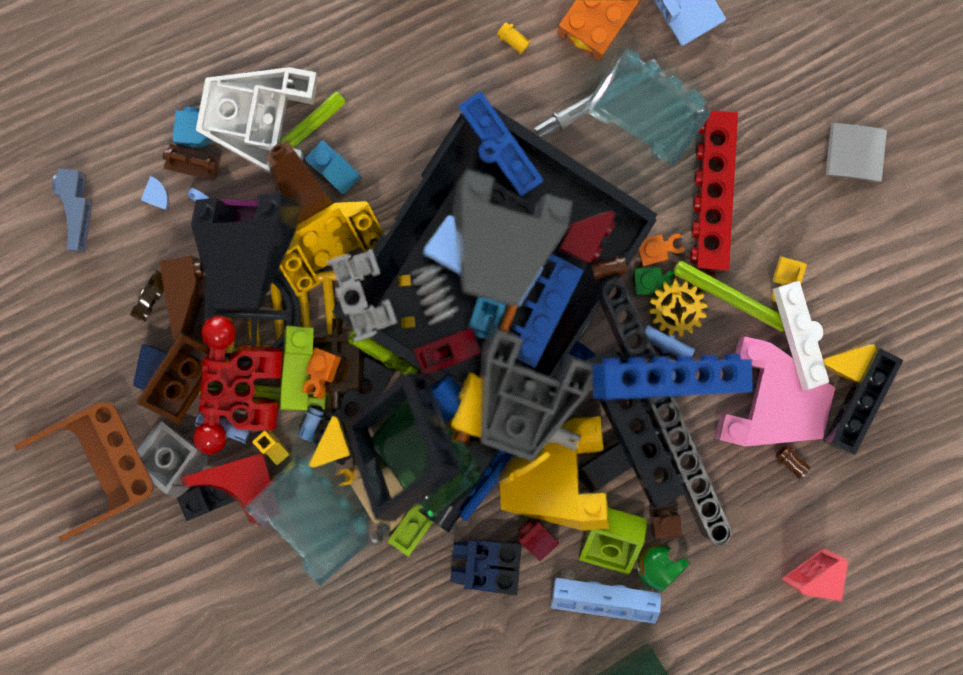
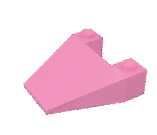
(779, 405)

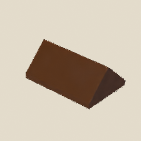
(176, 379)

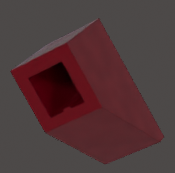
(585, 236)
(537, 538)

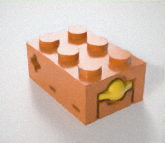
(596, 24)

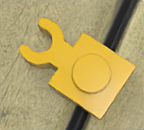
(788, 272)

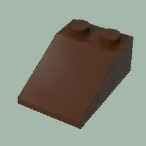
(184, 291)

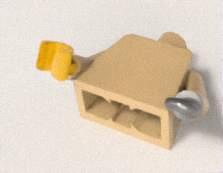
(353, 477)

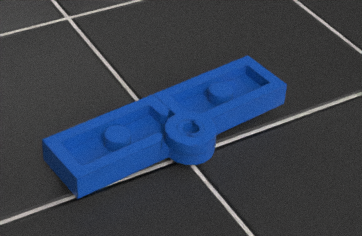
(499, 144)

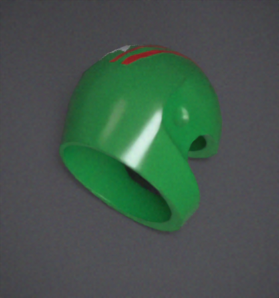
(657, 569)

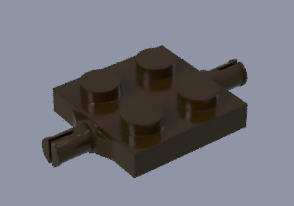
(350, 368)

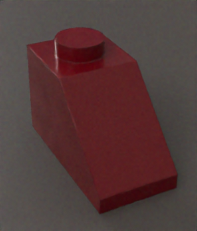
(447, 351)

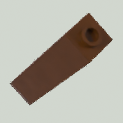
(296, 181)

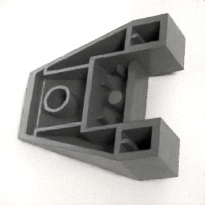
(501, 247)
(523, 405)

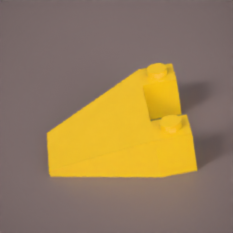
(552, 487)

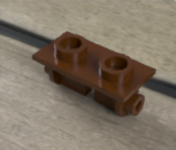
(191, 162)

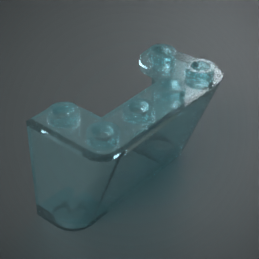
(649, 105)
(311, 518)

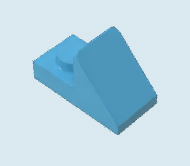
(333, 167)

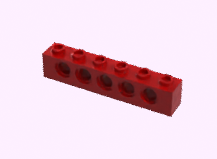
(724, 125)

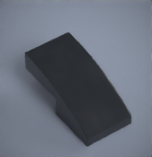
(202, 501)

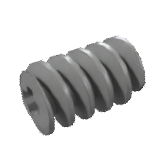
(435, 293)

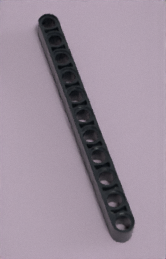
(672, 422)

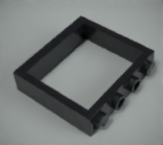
(434, 438)

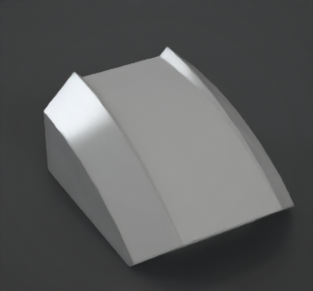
(169, 457)

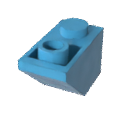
(185, 129)

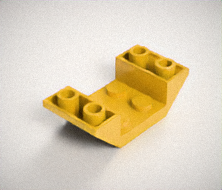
(326, 237)

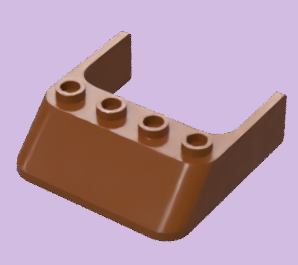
(110, 455)

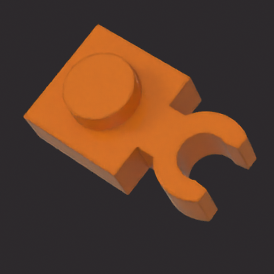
(655, 249)
(321, 368)

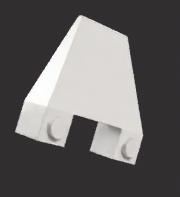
(249, 109)

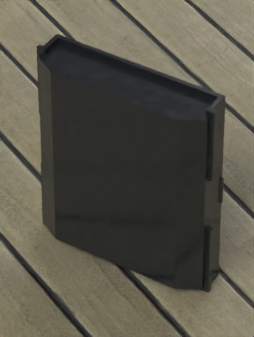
(431, 203)

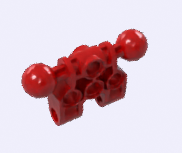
(260, 413)

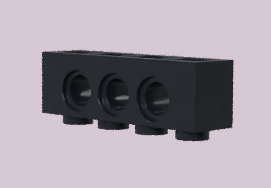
(379, 377)
(863, 402)

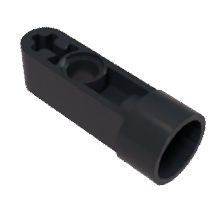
(450, 514)

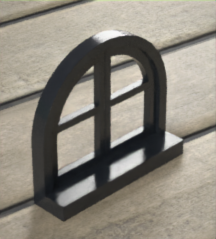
(292, 315)

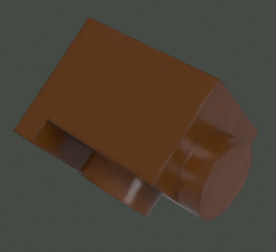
(665, 523)

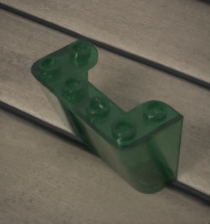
(404, 452)

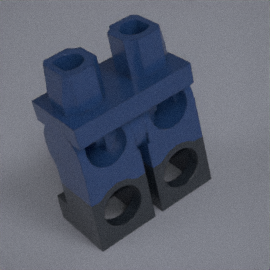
(480, 569)

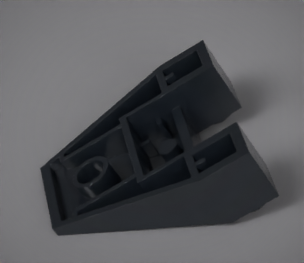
(243, 255)

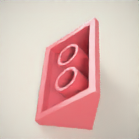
(820, 576)

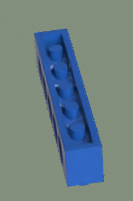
(735, 378)

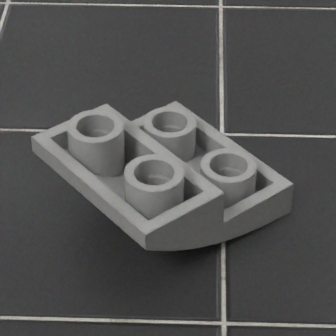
(856, 152)

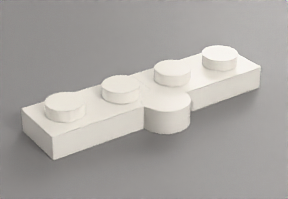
(801, 335)

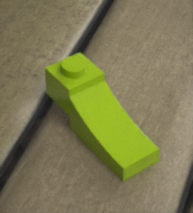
(296, 357)

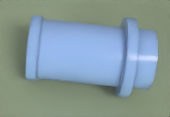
(311, 423)

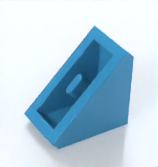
(485, 314)

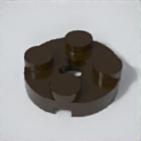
(153, 289)

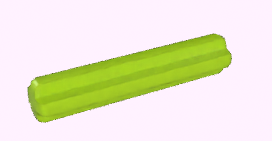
(314, 120)

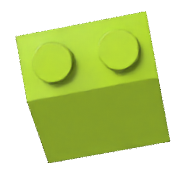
(617, 546)

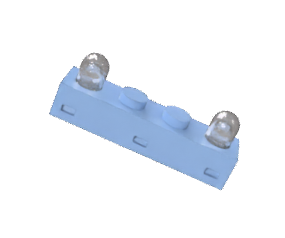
(605, 600)

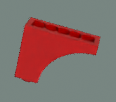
(239, 479)

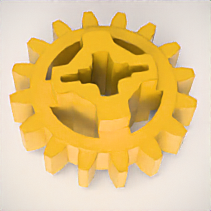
(668, 308)

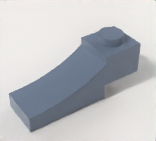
(70, 188)

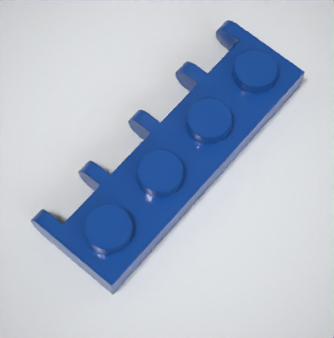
(547, 310)

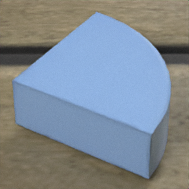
(155, 194)
(195, 194)

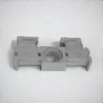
(346, 274)

